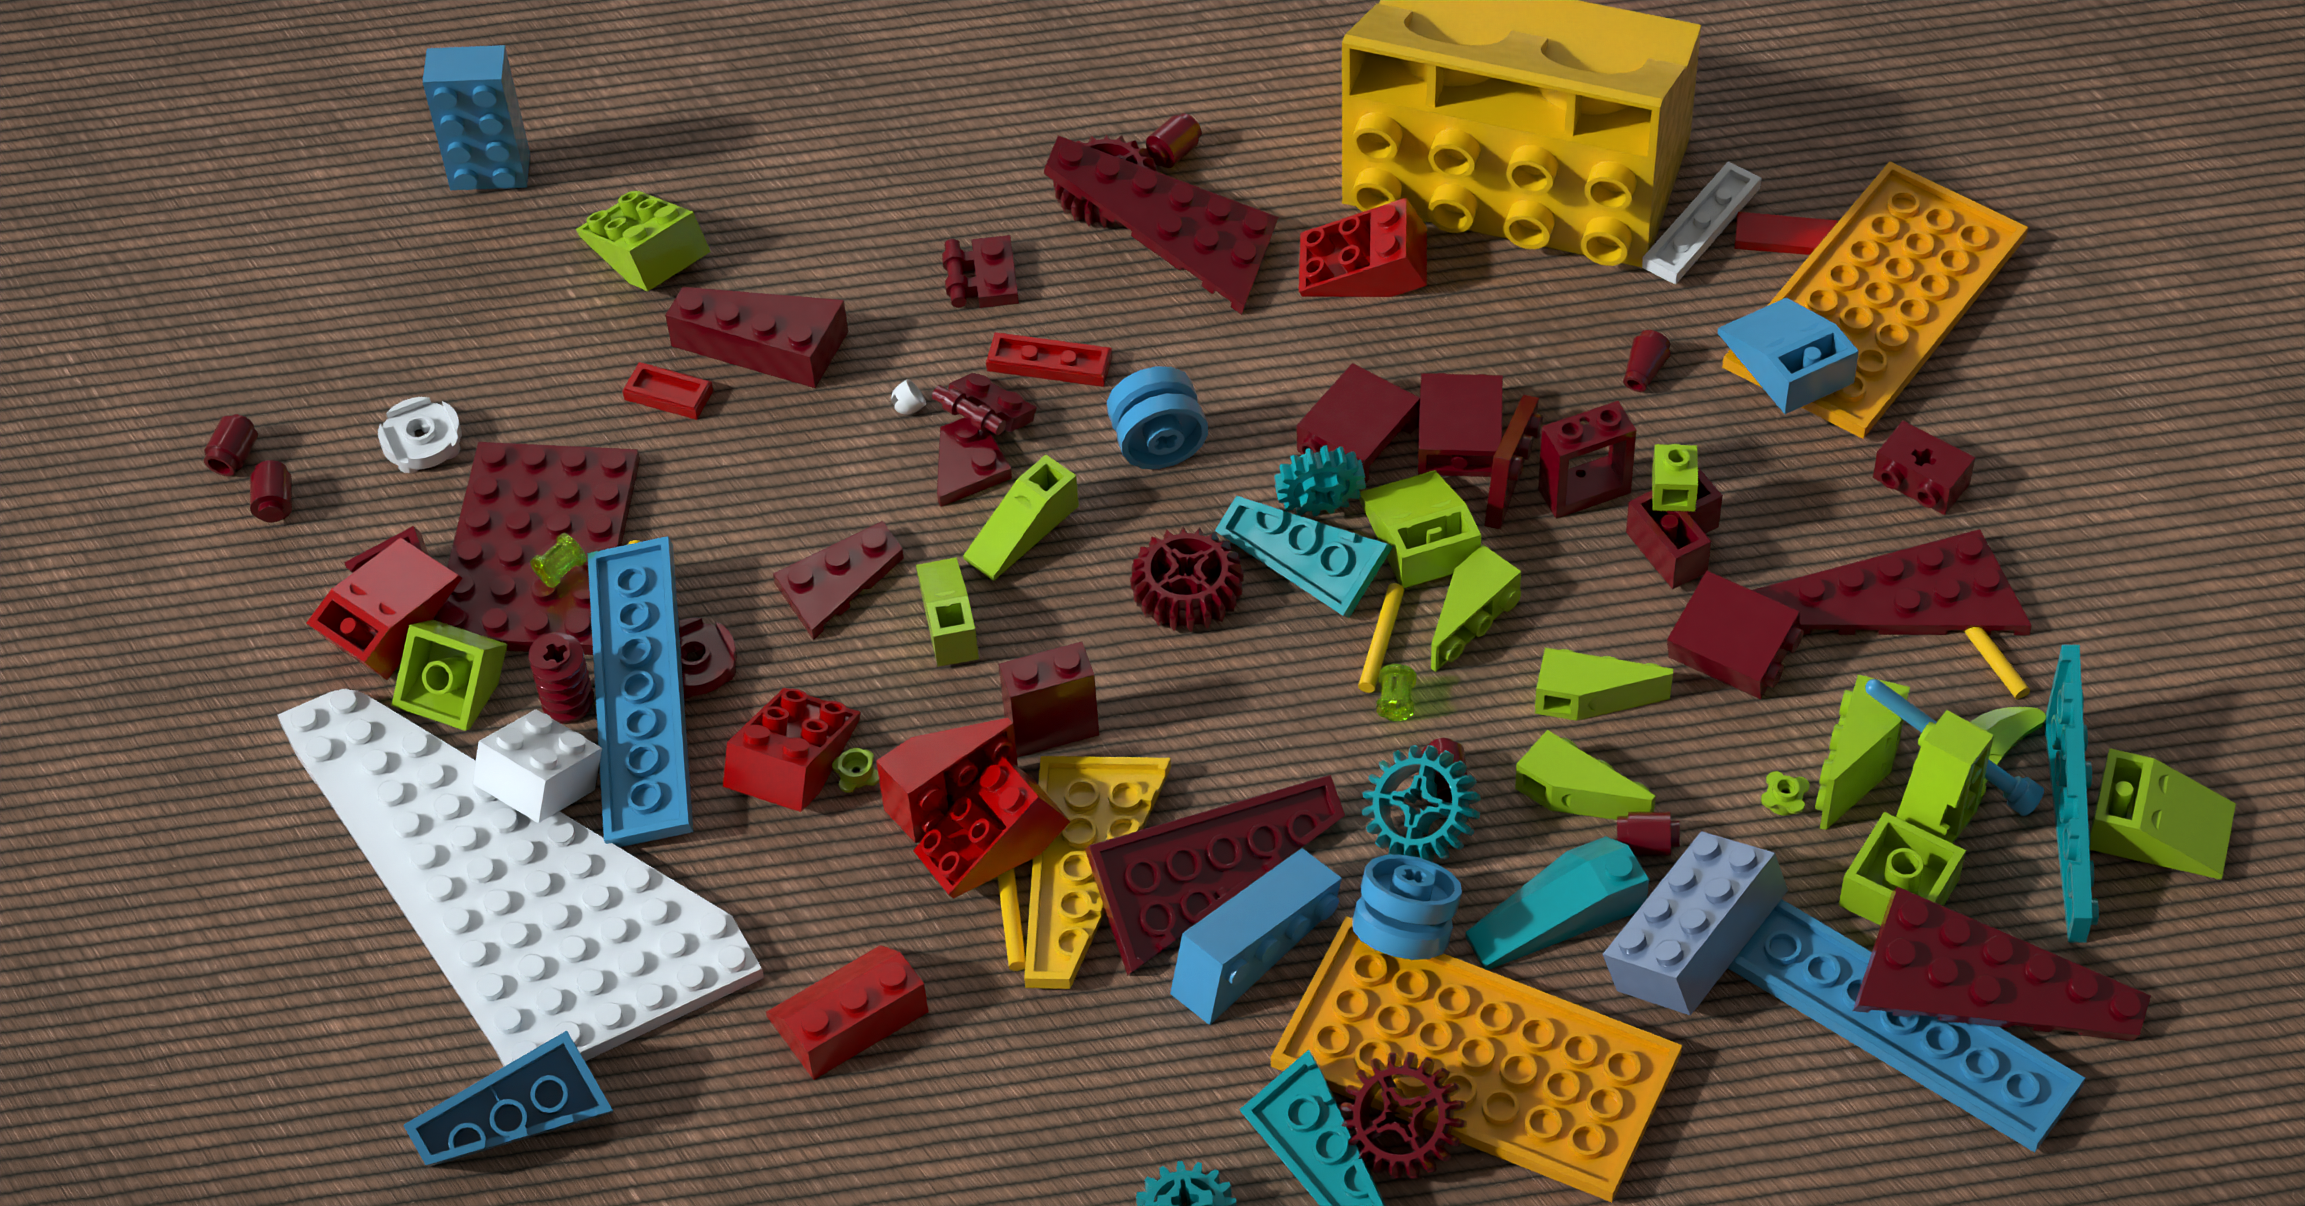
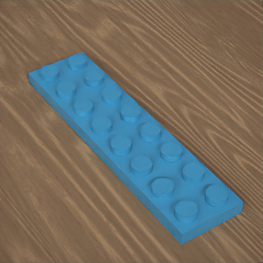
(639, 693)
(1965, 1063)

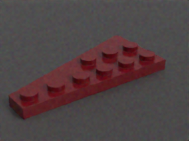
(1974, 974)

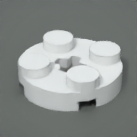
(416, 453)

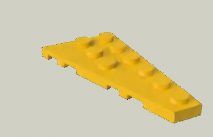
(1102, 802)

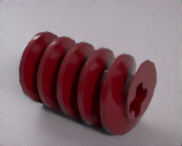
(561, 677)

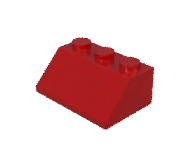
(850, 1010)

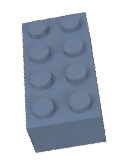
(1695, 922)

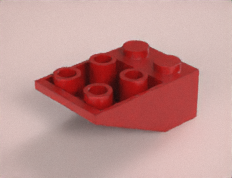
(1365, 254)
(377, 603)
(788, 748)
(936, 769)
(991, 829)

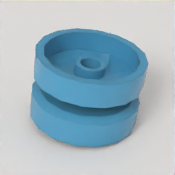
(1157, 417)
(1406, 907)

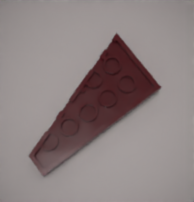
(1179, 222)
(1909, 592)
(1184, 869)

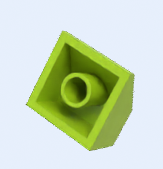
(447, 673)

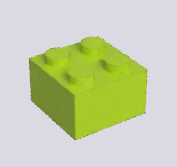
(1903, 858)

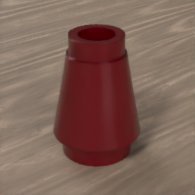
(1646, 358)

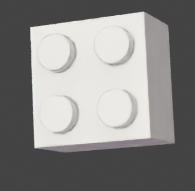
(537, 765)

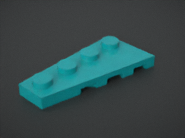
(1313, 555)

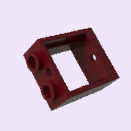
(1594, 481)

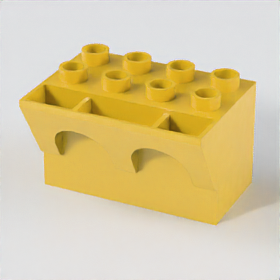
(1520, 119)

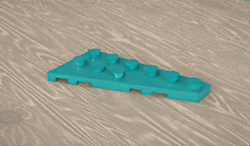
(2069, 783)

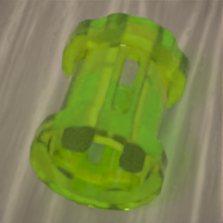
(558, 560)
(1396, 692)

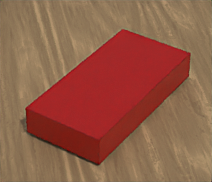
(667, 390)

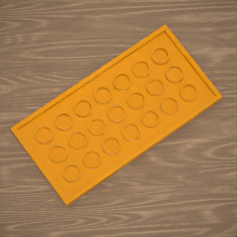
(1896, 284)
(1535, 1071)

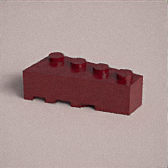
(760, 331)

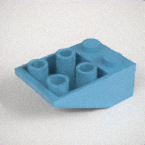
(1792, 353)

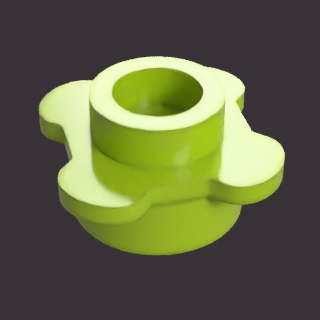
(854, 760)
(1783, 803)

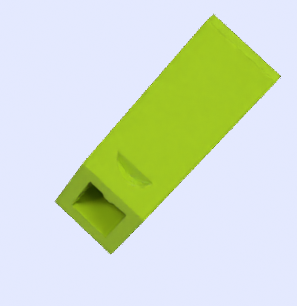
(1024, 516)
(1476, 596)
(948, 612)
(1590, 685)
(1576, 783)

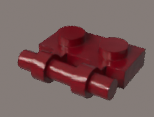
(993, 268)
(985, 404)

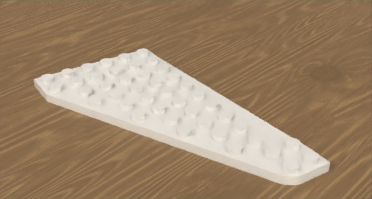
(520, 914)

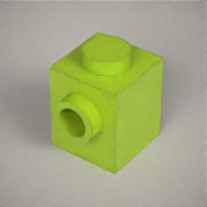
(1675, 477)

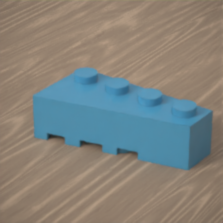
(1252, 933)
(519, 1101)

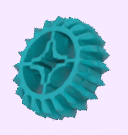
(1423, 786)

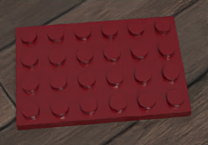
(516, 510)

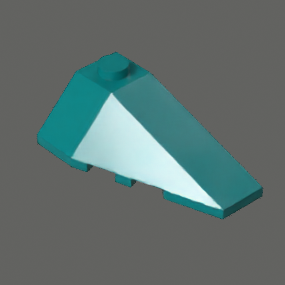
(1564, 900)

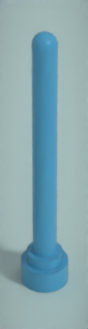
(2021, 793)

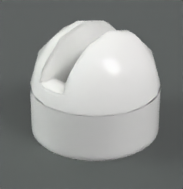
(907, 398)

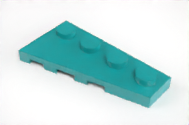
(1305, 1131)

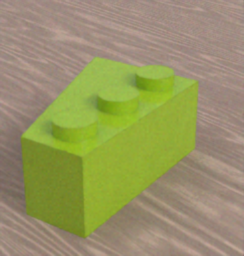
(1947, 777)

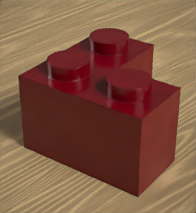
(1676, 539)

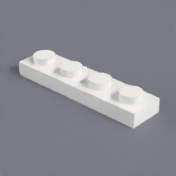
(1701, 223)

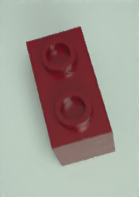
(1923, 467)

